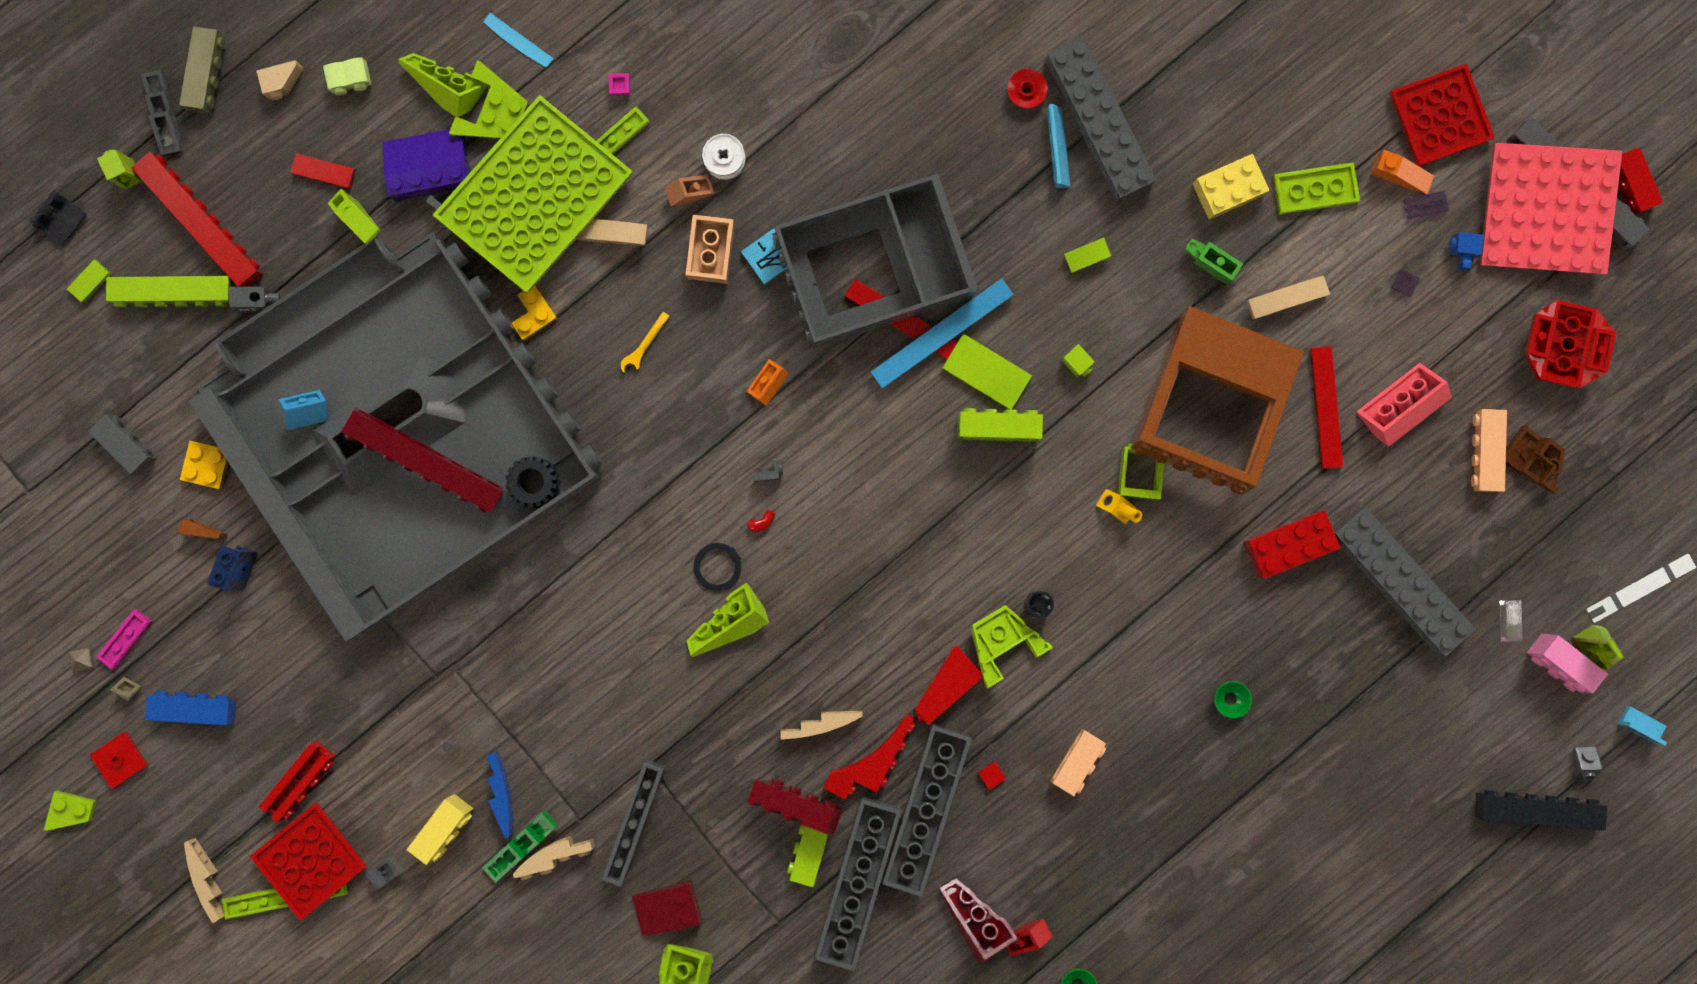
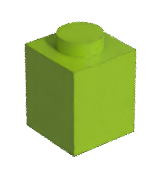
(1078, 361)

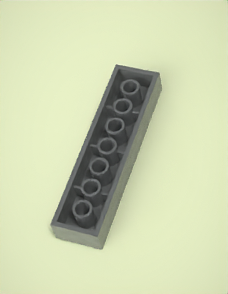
(1100, 119)
(1402, 581)
(926, 810)
(857, 883)

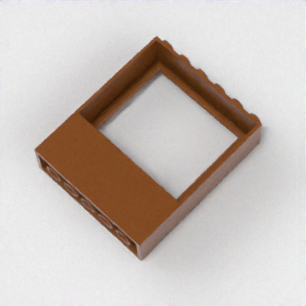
(1232, 358)

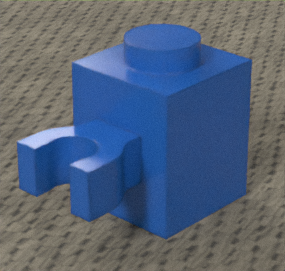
(1466, 247)

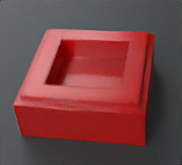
(991, 775)

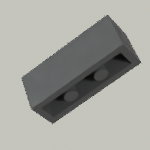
(122, 444)

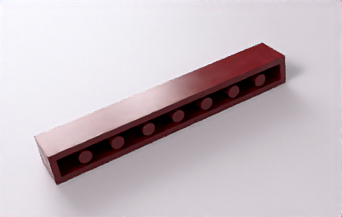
(422, 459)

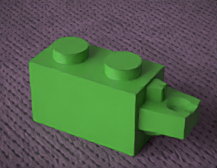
(1214, 260)

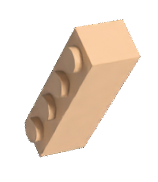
(1490, 450)

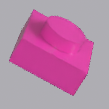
(619, 84)

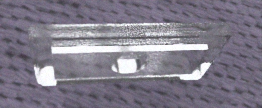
(1511, 620)

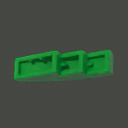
(520, 846)

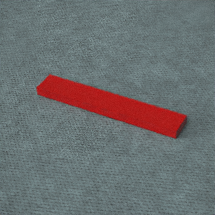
(911, 326)
(1326, 407)

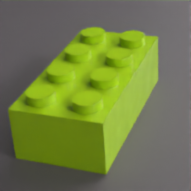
(1000, 426)

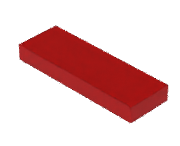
(323, 171)

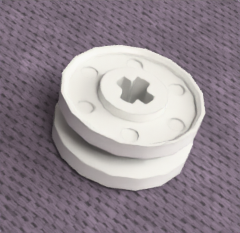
(724, 145)

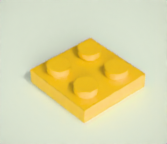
(204, 465)

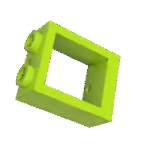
(1154, 494)

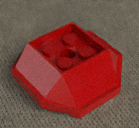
(1588, 341)

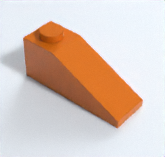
(1401, 172)

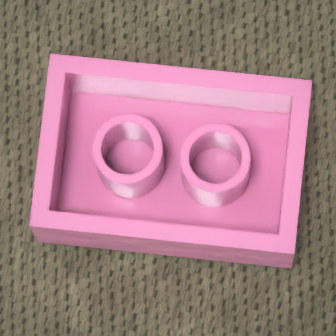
(1566, 663)

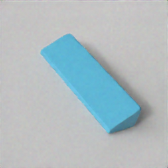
(1058, 146)

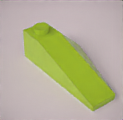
(449, 89)
(736, 619)
(1598, 646)

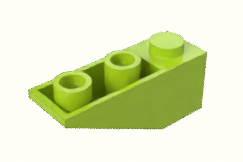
(354, 216)

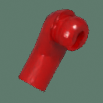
(761, 524)

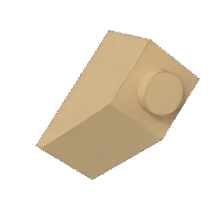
(279, 79)

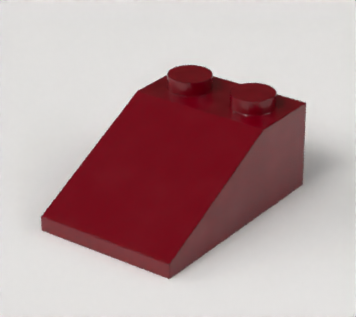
(667, 908)

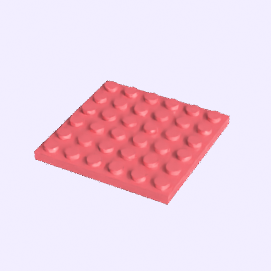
(1550, 208)

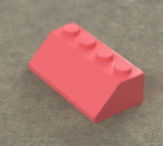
(1405, 404)

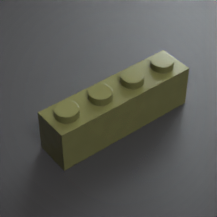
(202, 70)

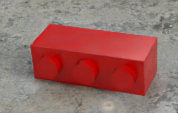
(1637, 182)

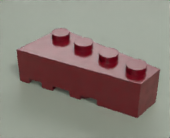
(795, 805)

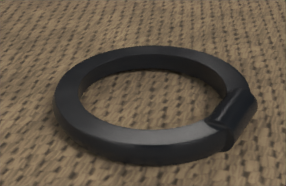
(734, 556)

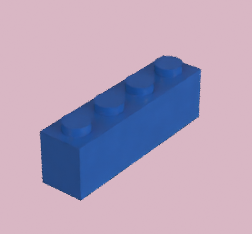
(190, 709)

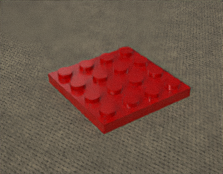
(1442, 115)
(308, 861)

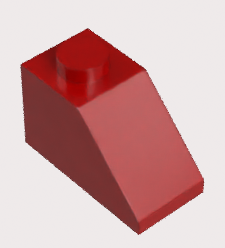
(1030, 937)

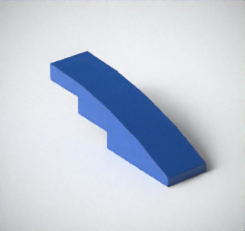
(502, 802)

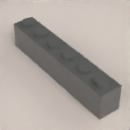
(633, 823)

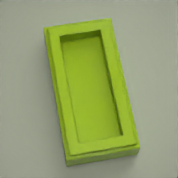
(89, 281)

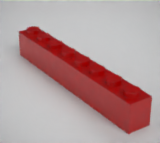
(197, 220)

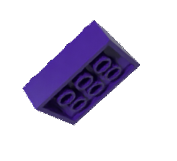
(424, 164)

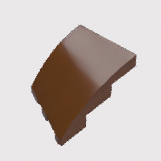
(1535, 458)

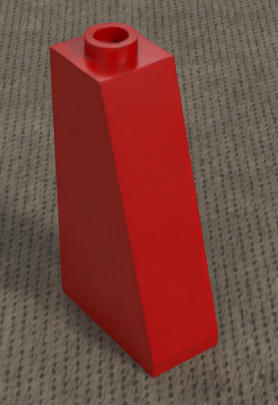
(949, 683)

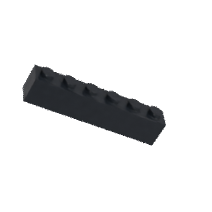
(1541, 811)

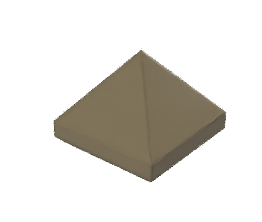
(81, 659)
(125, 688)

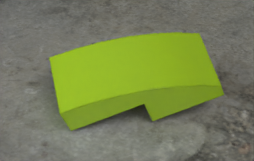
(1087, 254)

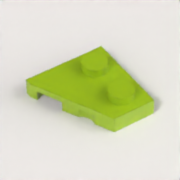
(69, 810)

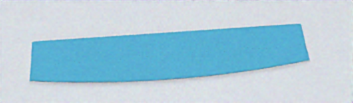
(517, 40)

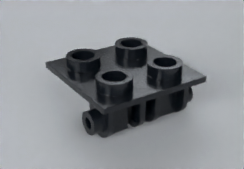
(58, 217)

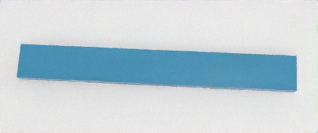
(941, 333)

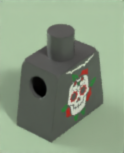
(243, 299)

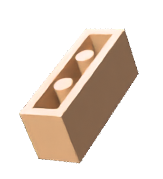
(1078, 762)

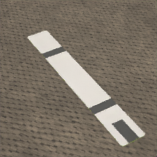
(1641, 588)

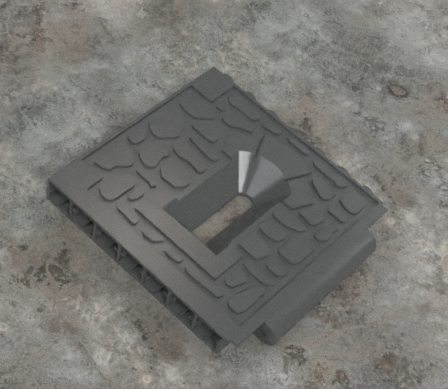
(363, 336)

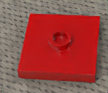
(118, 760)

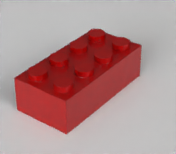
(1292, 544)

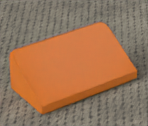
(767, 382)

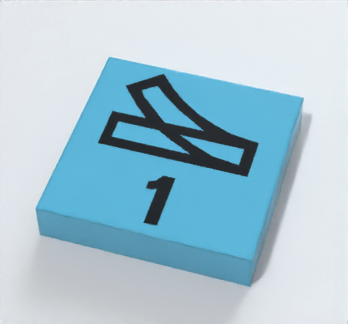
(764, 258)

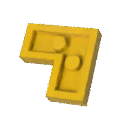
(538, 314)

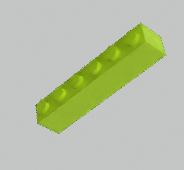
(169, 290)

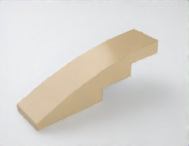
(615, 232)
(1288, 297)
(828, 722)
(201, 873)

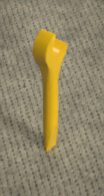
(636, 357)

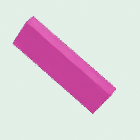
(124, 639)

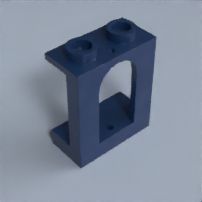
(229, 568)

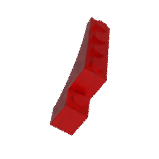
(871, 769)

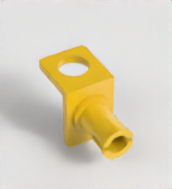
(1119, 507)

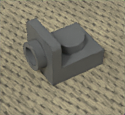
(765, 474)

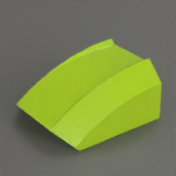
(684, 965)

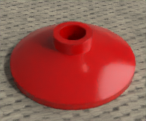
(1027, 79)

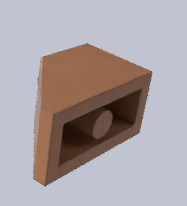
(688, 190)

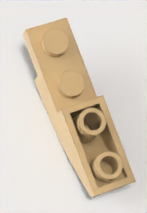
(545, 859)

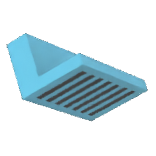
(1642, 725)

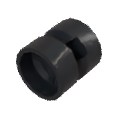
(1039, 604)

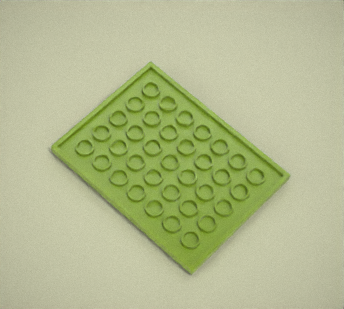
(533, 194)

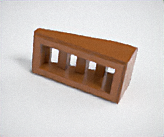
(194, 528)

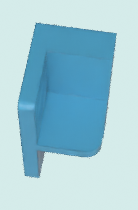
(304, 409)

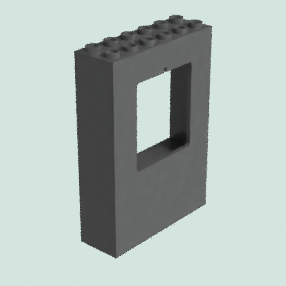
(919, 246)

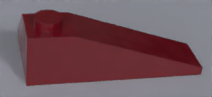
(980, 926)

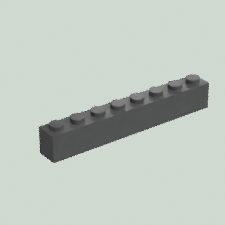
(1627, 226)

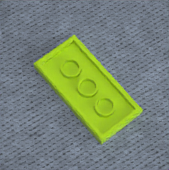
(1316, 188)
(987, 372)

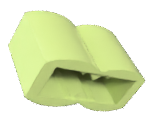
(347, 76)

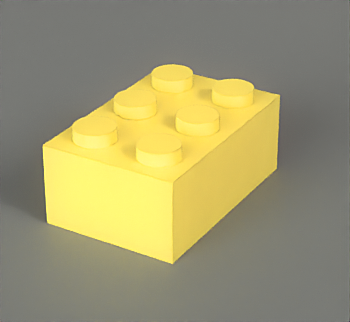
(1230, 186)
(441, 829)

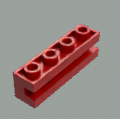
(297, 781)

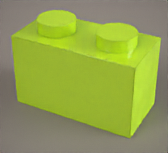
(118, 169)

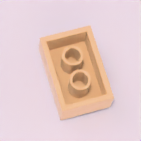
(710, 249)

